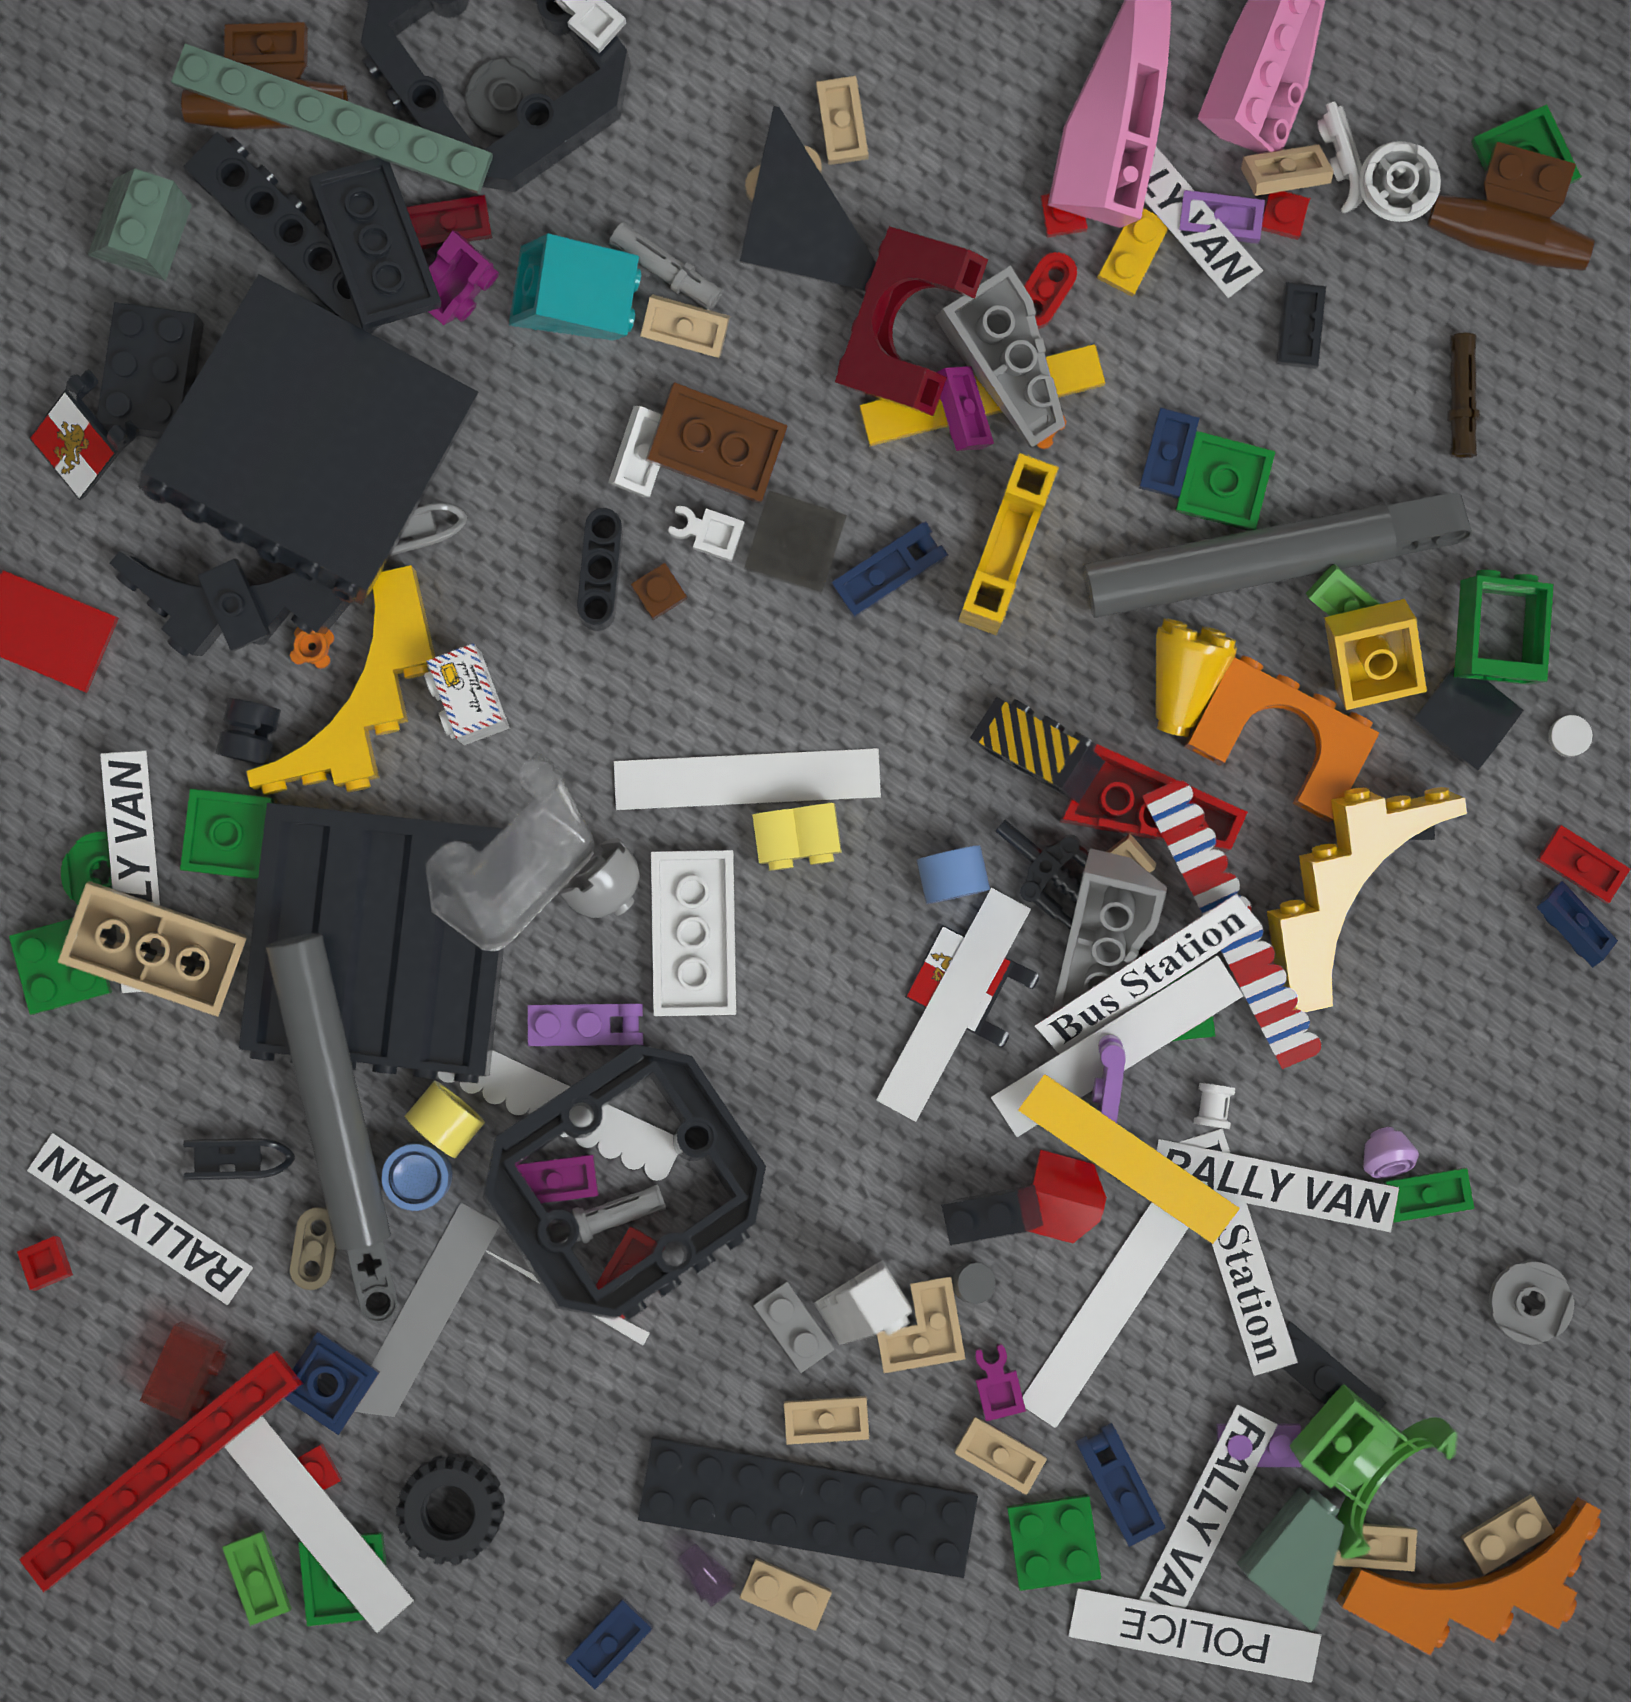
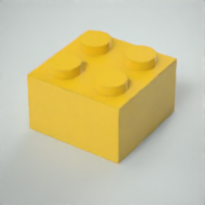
(1375, 654)

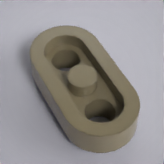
(312, 1247)

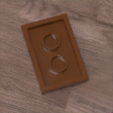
(716, 442)

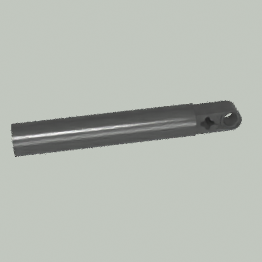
(1274, 554)
(333, 1113)

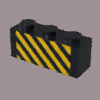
(1038, 748)

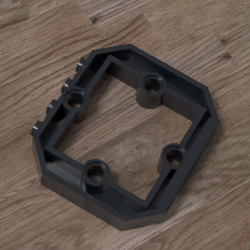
(527, 148)
(696, 1107)

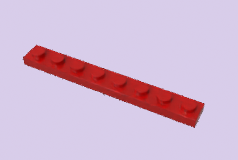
(160, 1471)

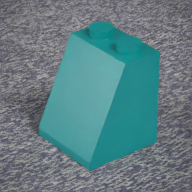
(574, 288)

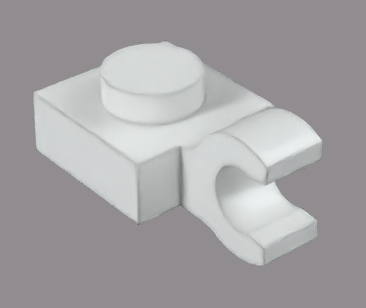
(593, 21)

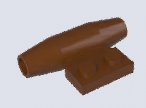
(269, 47)
(1515, 217)

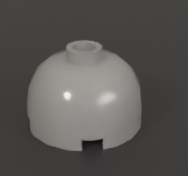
(604, 882)

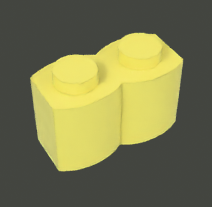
(797, 834)

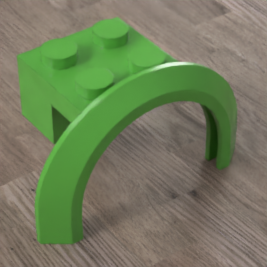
(1357, 1450)

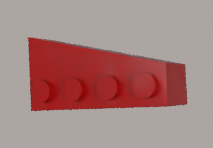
(1117, 803)

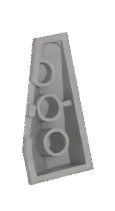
(1006, 353)
(1111, 922)

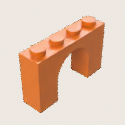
(1340, 739)

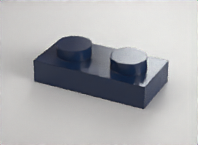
(1169, 453)
(1577, 924)
(609, 1643)

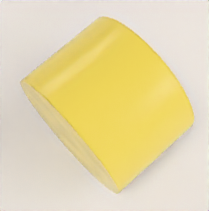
(444, 1119)

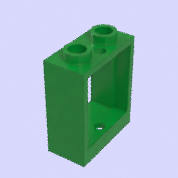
(1536, 632)

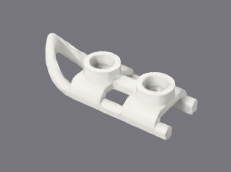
(1347, 161)

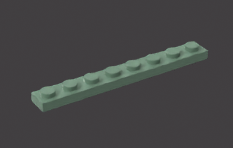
(332, 118)

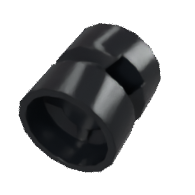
(248, 731)

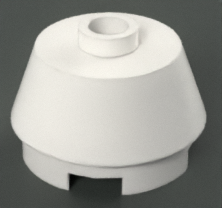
(1400, 181)

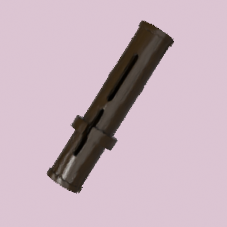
(1463, 396)

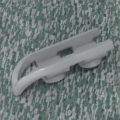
(423, 527)

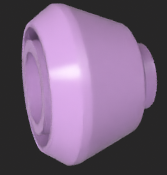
(1388, 1154)

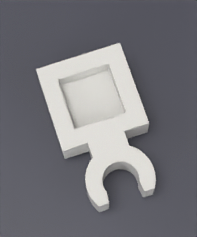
(714, 533)

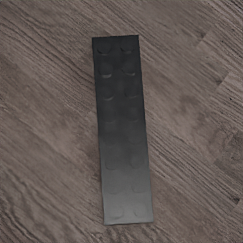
(808, 1507)

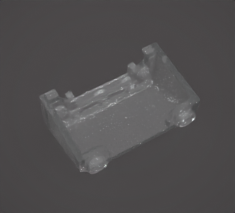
(508, 883)

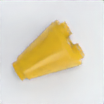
(1188, 673)

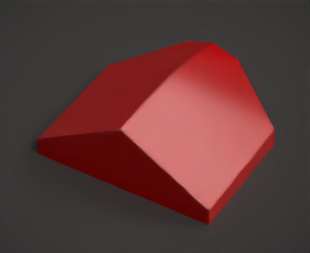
(1067, 1196)

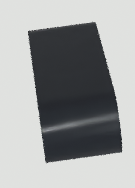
(596, 550)

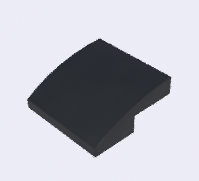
(1467, 718)

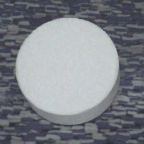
(1570, 736)

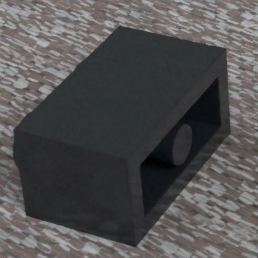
(992, 1215)

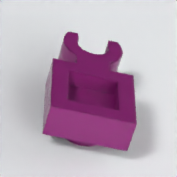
(999, 1390)

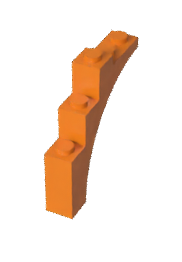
(1483, 1604)

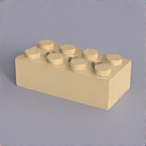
(165, 974)

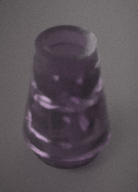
(706, 1575)

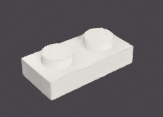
(630, 468)

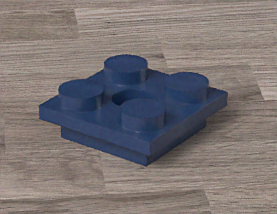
(353, 1380)

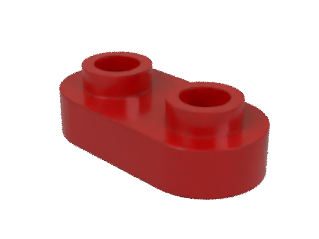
(1047, 292)

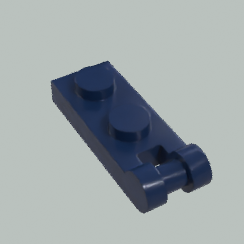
(888, 570)
(1121, 1486)

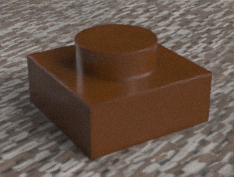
(658, 591)

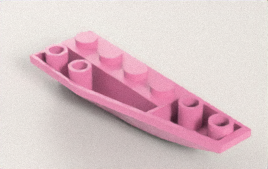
(1263, 74)
(1116, 120)

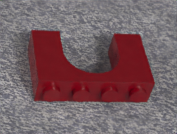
(903, 267)

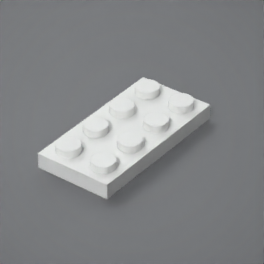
(693, 933)

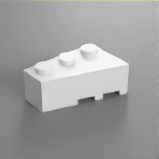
(865, 1306)

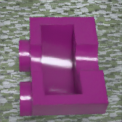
(459, 277)

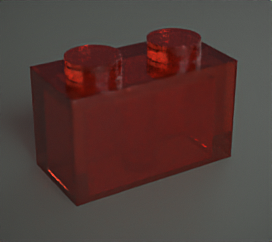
(184, 1371)

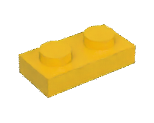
(1133, 253)

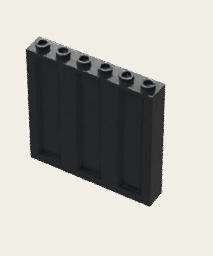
(400, 974)

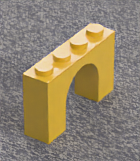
(1008, 544)

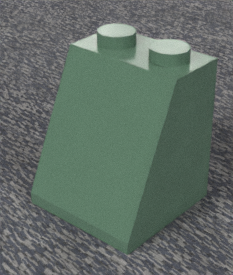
(141, 223)
(1297, 1555)

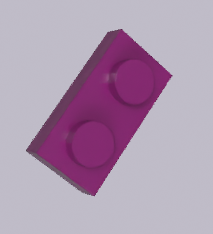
(965, 409)
(561, 1178)

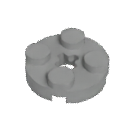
(1551, 1290)

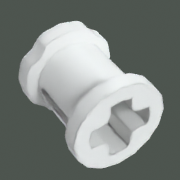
(1214, 1105)

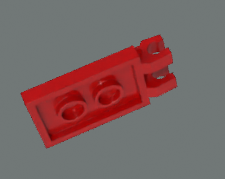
(52, 632)

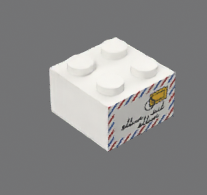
(466, 694)

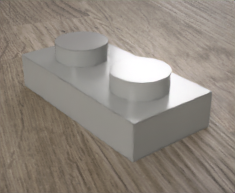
(794, 1326)

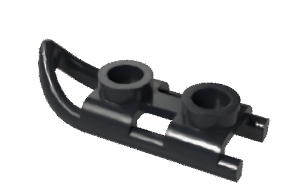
(246, 1158)

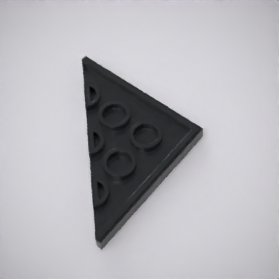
(797, 218)

